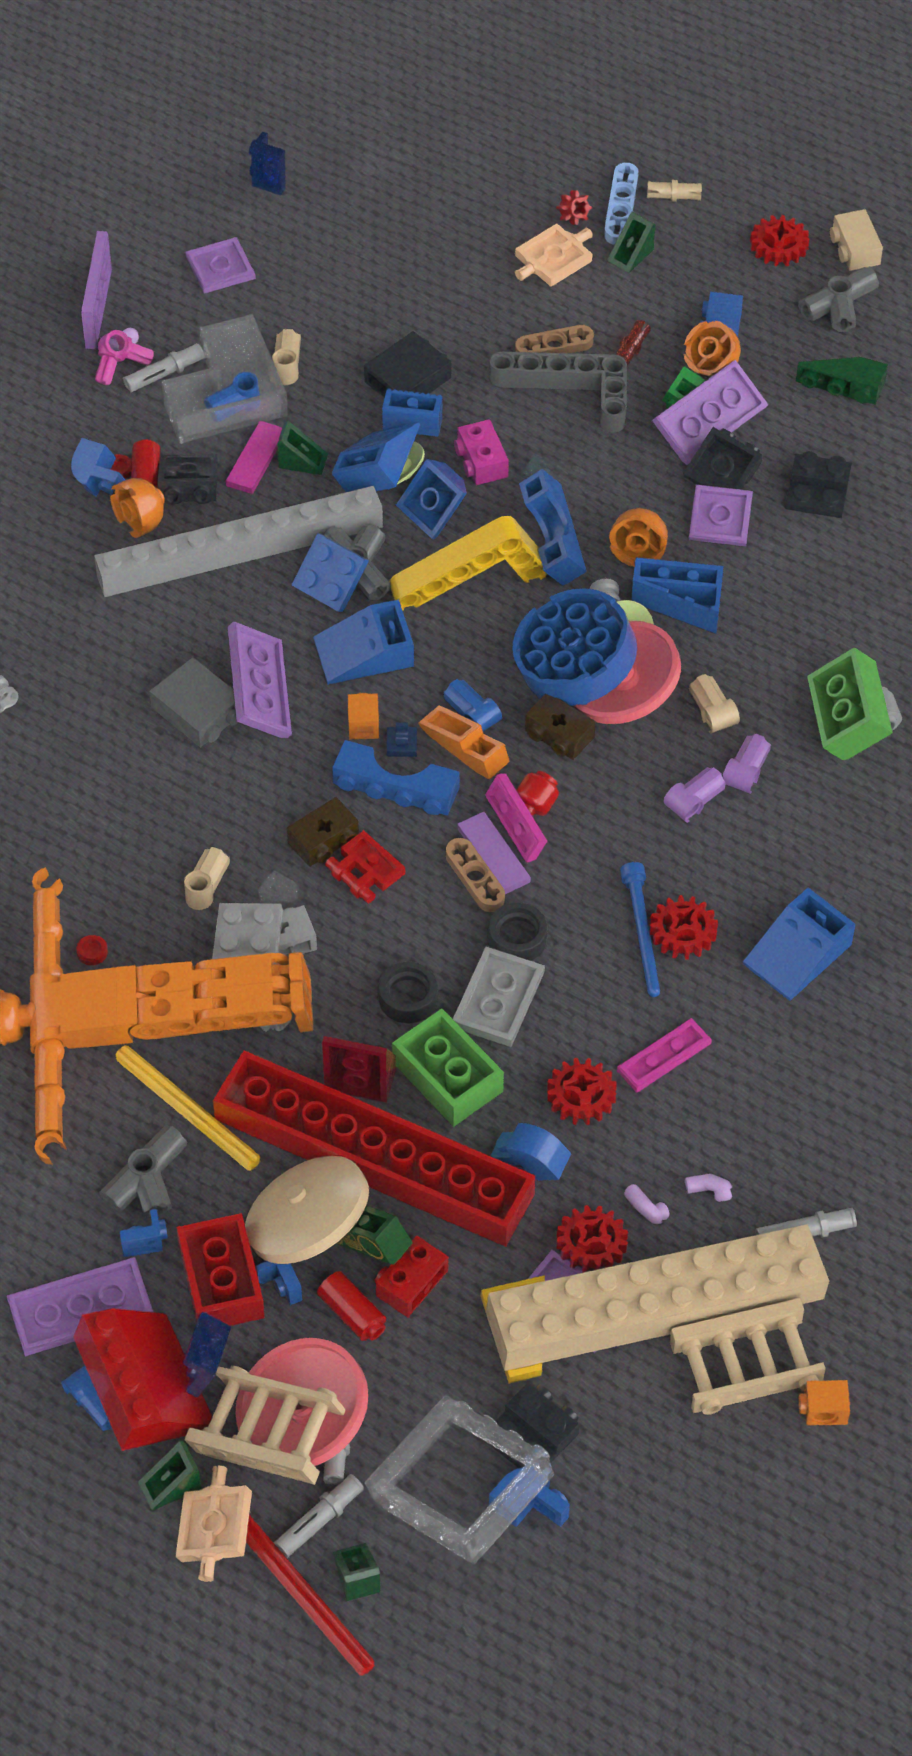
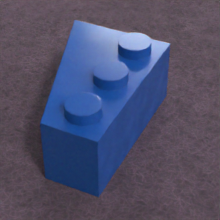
(679, 590)

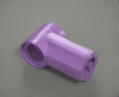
(746, 766)
(691, 797)

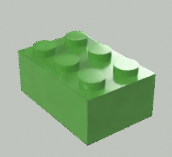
(849, 704)
(448, 1067)

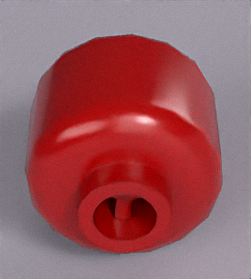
(538, 792)

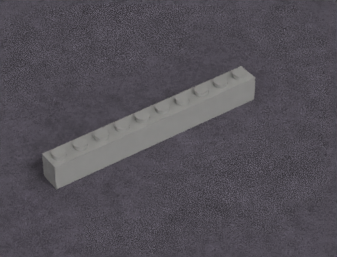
(235, 541)

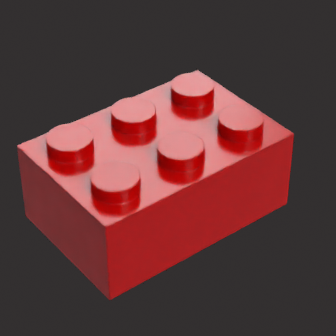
(221, 1270)

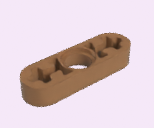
(559, 335)
(475, 863)

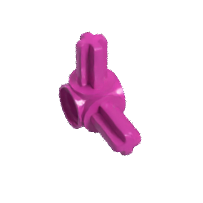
(126, 350)

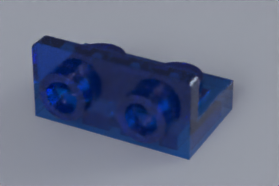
(267, 165)
(205, 1352)

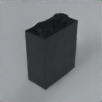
(409, 366)

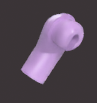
(709, 1182)
(644, 1206)

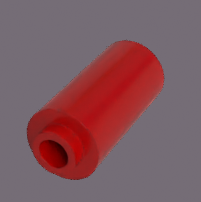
(145, 461)
(352, 1306)

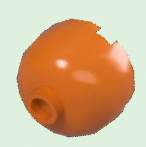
(711, 348)
(138, 505)
(638, 535)

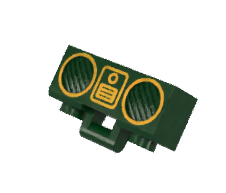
(378, 1236)

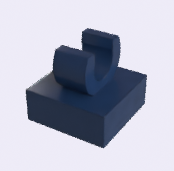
(401, 740)

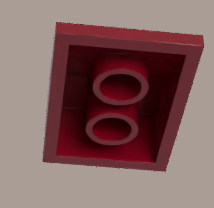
(358, 1068)

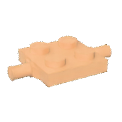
(553, 254)
(213, 1523)

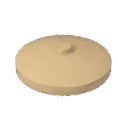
(307, 1209)

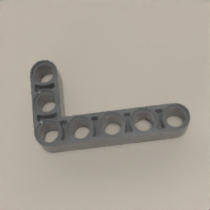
(568, 371)

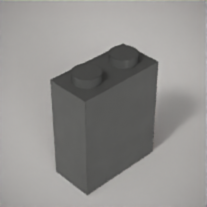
(195, 702)

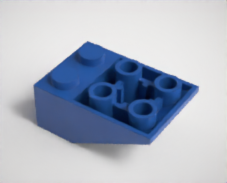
(375, 459)
(366, 644)
(800, 944)

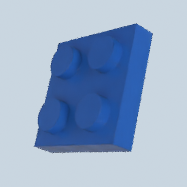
(330, 572)

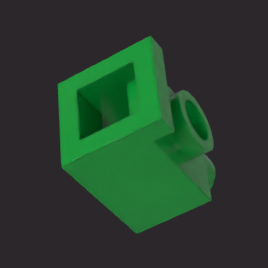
(683, 385)

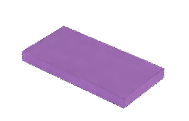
(96, 290)
(720, 402)
(259, 680)
(51, 1312)

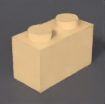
(856, 240)

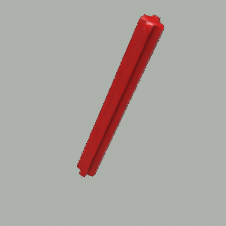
(308, 1599)

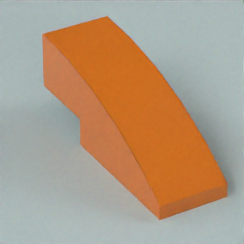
(465, 741)

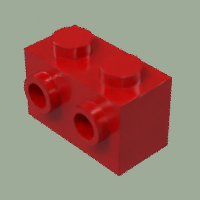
(411, 1277)

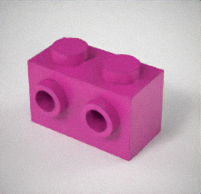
(481, 452)

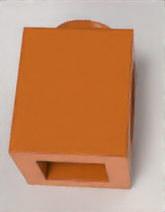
(363, 716)
(825, 1402)

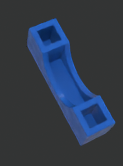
(547, 502)
(430, 789)

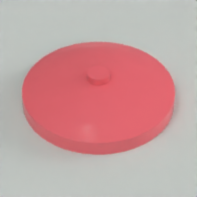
(647, 683)
(310, 1365)

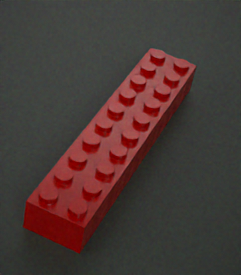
(390, 1151)

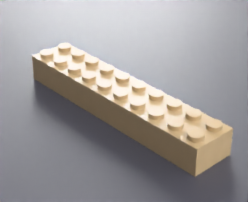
(653, 1296)

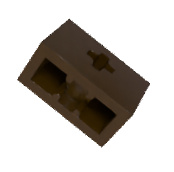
(559, 726)
(322, 832)

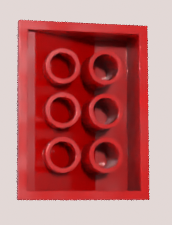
(139, 1376)

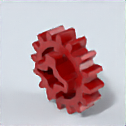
(766, 240)
(684, 927)
(566, 1092)
(598, 1248)

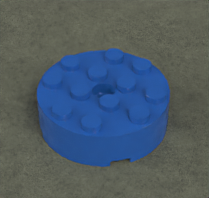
(575, 646)

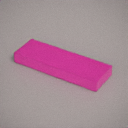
(255, 458)
(516, 818)
(664, 1055)

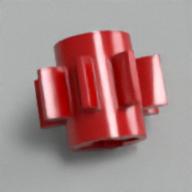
(574, 207)

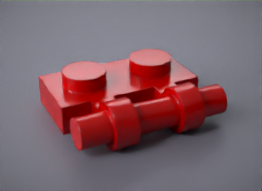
(371, 860)

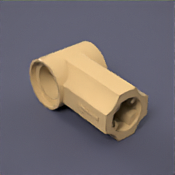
(287, 355)
(713, 705)
(205, 878)

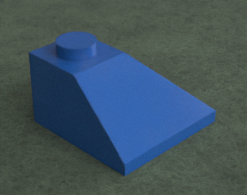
(432, 497)

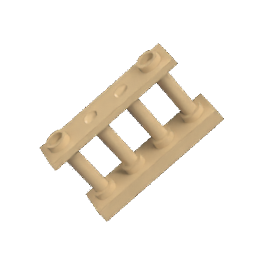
(753, 1325)
(267, 1456)

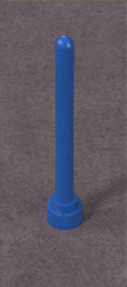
(633, 877)

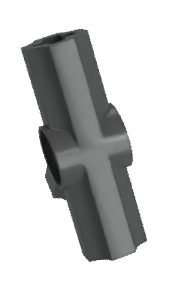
(838, 298)
(367, 545)
(148, 1184)

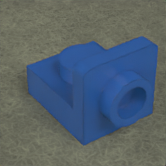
(142, 1239)
(283, 1278)

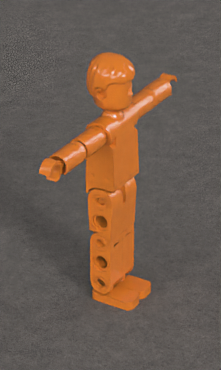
(137, 1002)

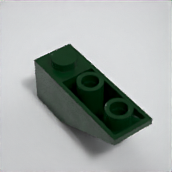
(849, 377)

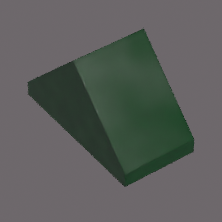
(633, 243)
(299, 452)
(171, 1477)
(357, 1571)

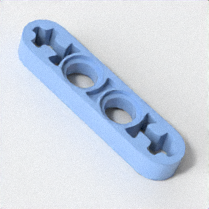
(620, 204)

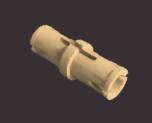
(674, 190)

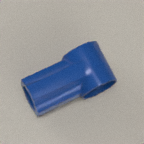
(244, 386)
(472, 705)
(83, 1390)

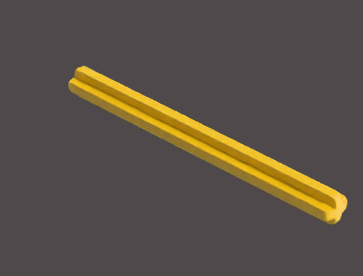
(188, 1108)

